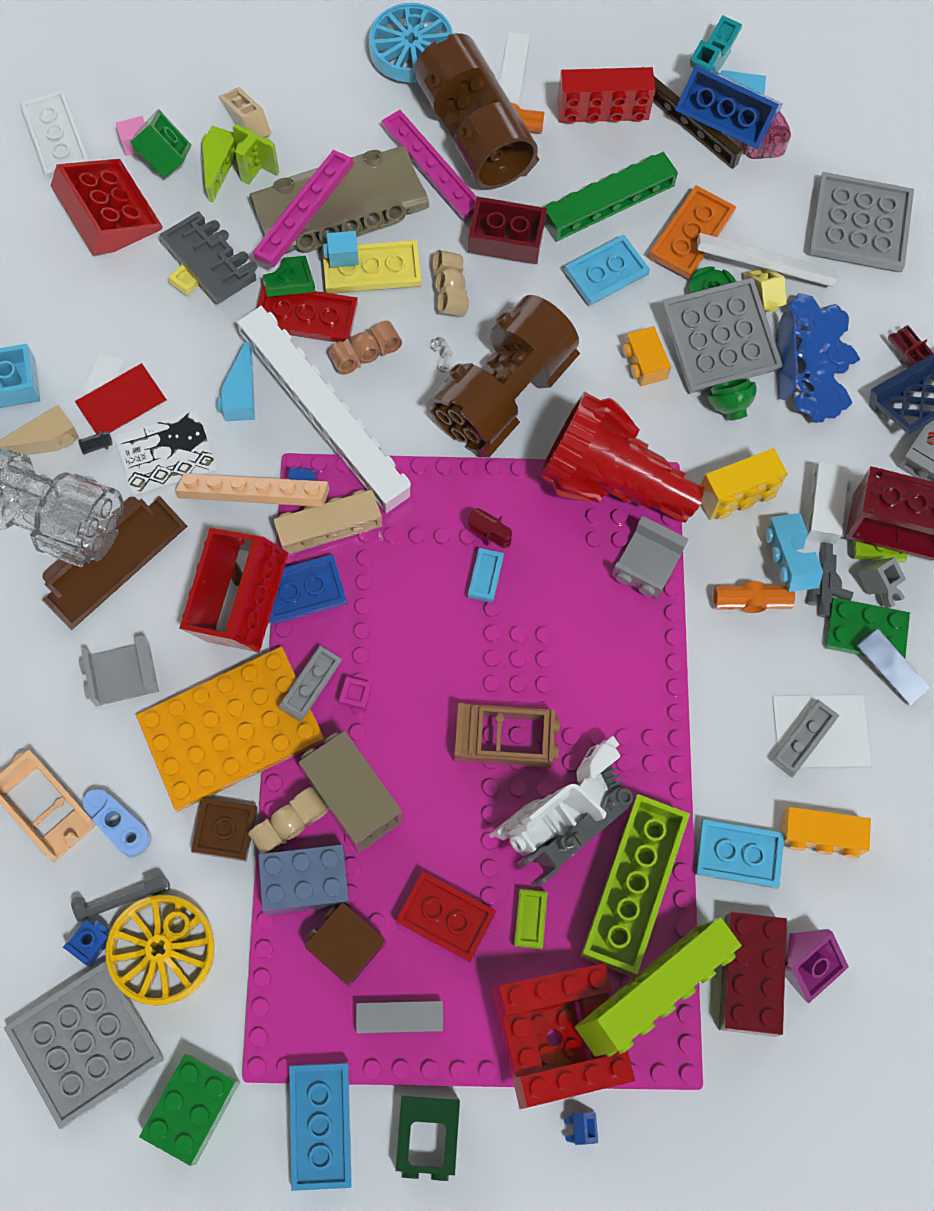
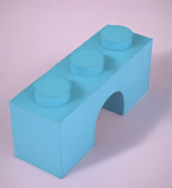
(797, 569)

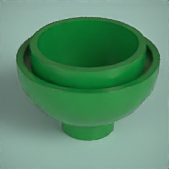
(733, 397)

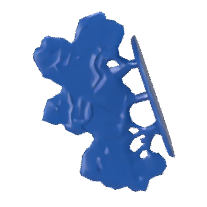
(822, 354)

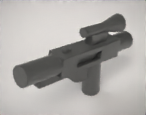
(830, 583)

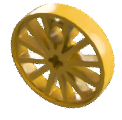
(149, 954)

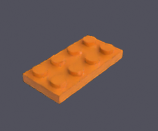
(678, 243)

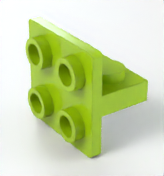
(253, 154)

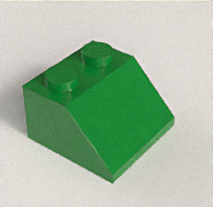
(161, 144)

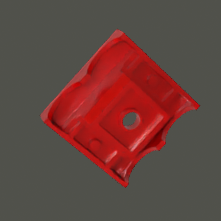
(544, 1004)

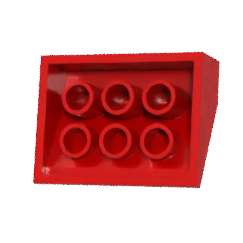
(104, 204)

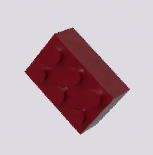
(507, 230)

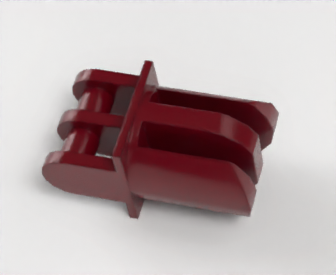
(909, 346)
(489, 528)

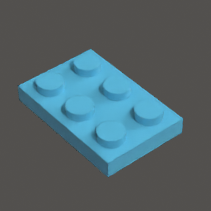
(606, 270)
(740, 854)

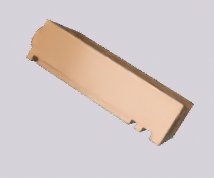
(63, 835)

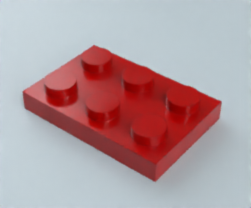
(446, 916)

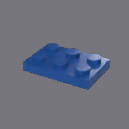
(308, 590)

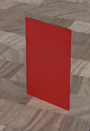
(120, 400)

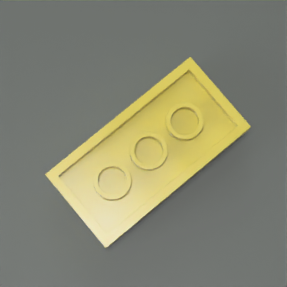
(379, 267)

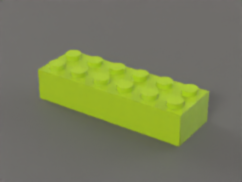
(635, 886)
(658, 988)

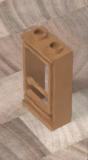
(470, 736)

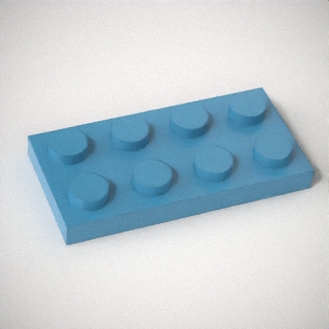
(320, 1126)

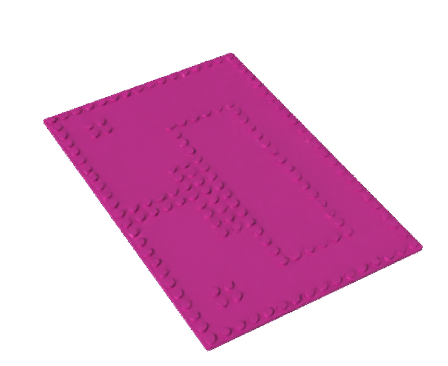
(549, 641)

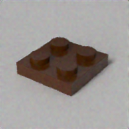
(224, 829)

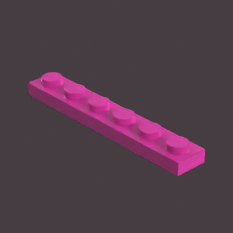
(431, 164)
(303, 208)

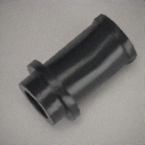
(95, 442)

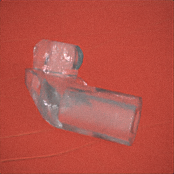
(442, 347)

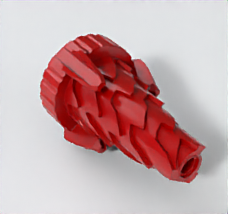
(602, 456)

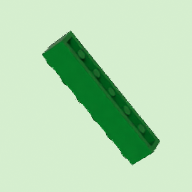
(610, 196)

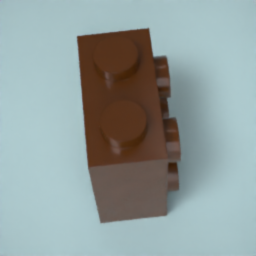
(344, 943)

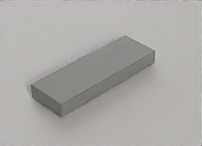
(310, 684)
(805, 738)
(399, 1017)

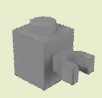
(883, 577)

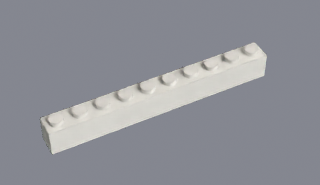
(324, 409)

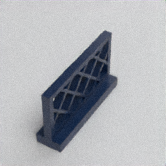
(898, 386)

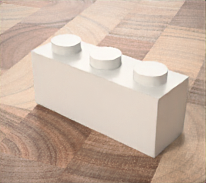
(828, 503)

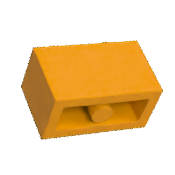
(646, 356)

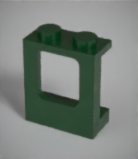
(430, 1111)

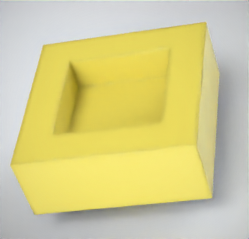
(183, 280)

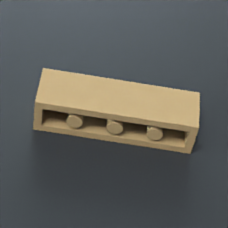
(329, 523)

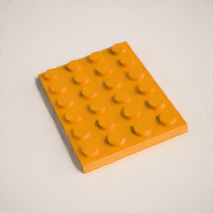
(226, 730)

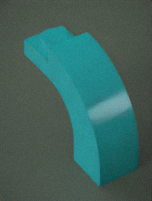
(717, 49)

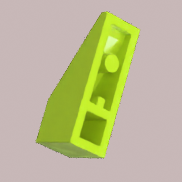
(218, 158)

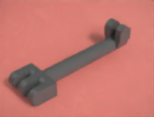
(151, 887)

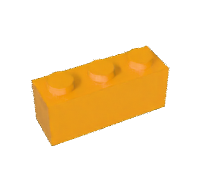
(826, 832)

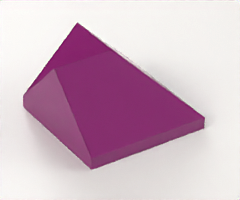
(813, 962)

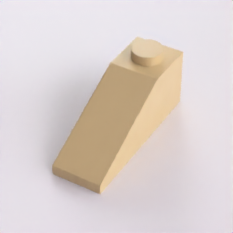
(245, 111)
(42, 435)

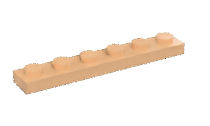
(253, 490)

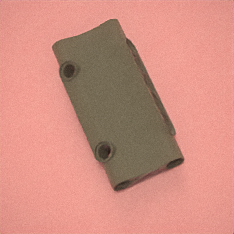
(370, 186)

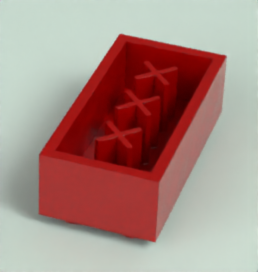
(605, 94)

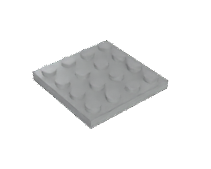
(862, 221)
(721, 335)
(83, 1045)

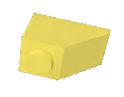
(769, 286)

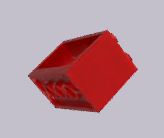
(254, 595)

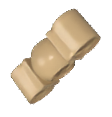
(450, 283)
(288, 821)

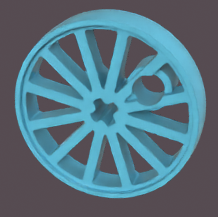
(405, 41)

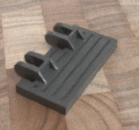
(208, 256)

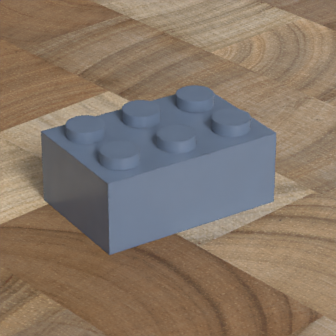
(303, 880)

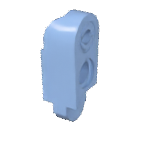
(102, 808)

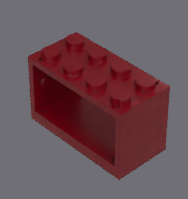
(893, 513)

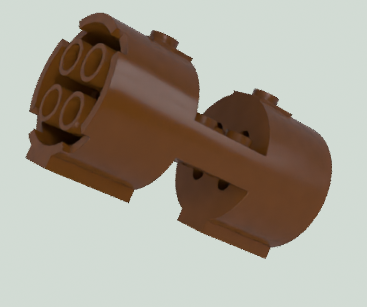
(476, 112)
(531, 345)

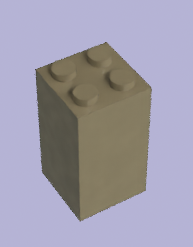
(351, 791)

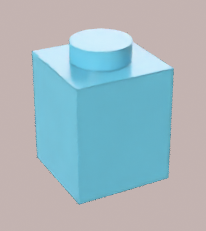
(341, 249)

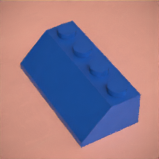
(728, 106)

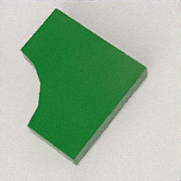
(290, 278)

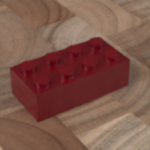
(756, 977)

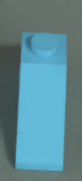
(238, 389)

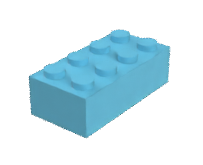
(18, 376)

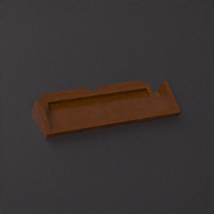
(141, 536)

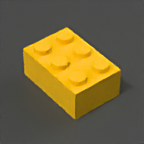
(742, 484)

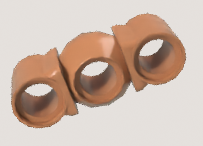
(365, 347)

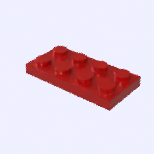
(313, 314)

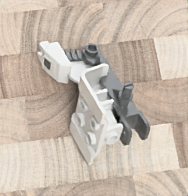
(569, 815)

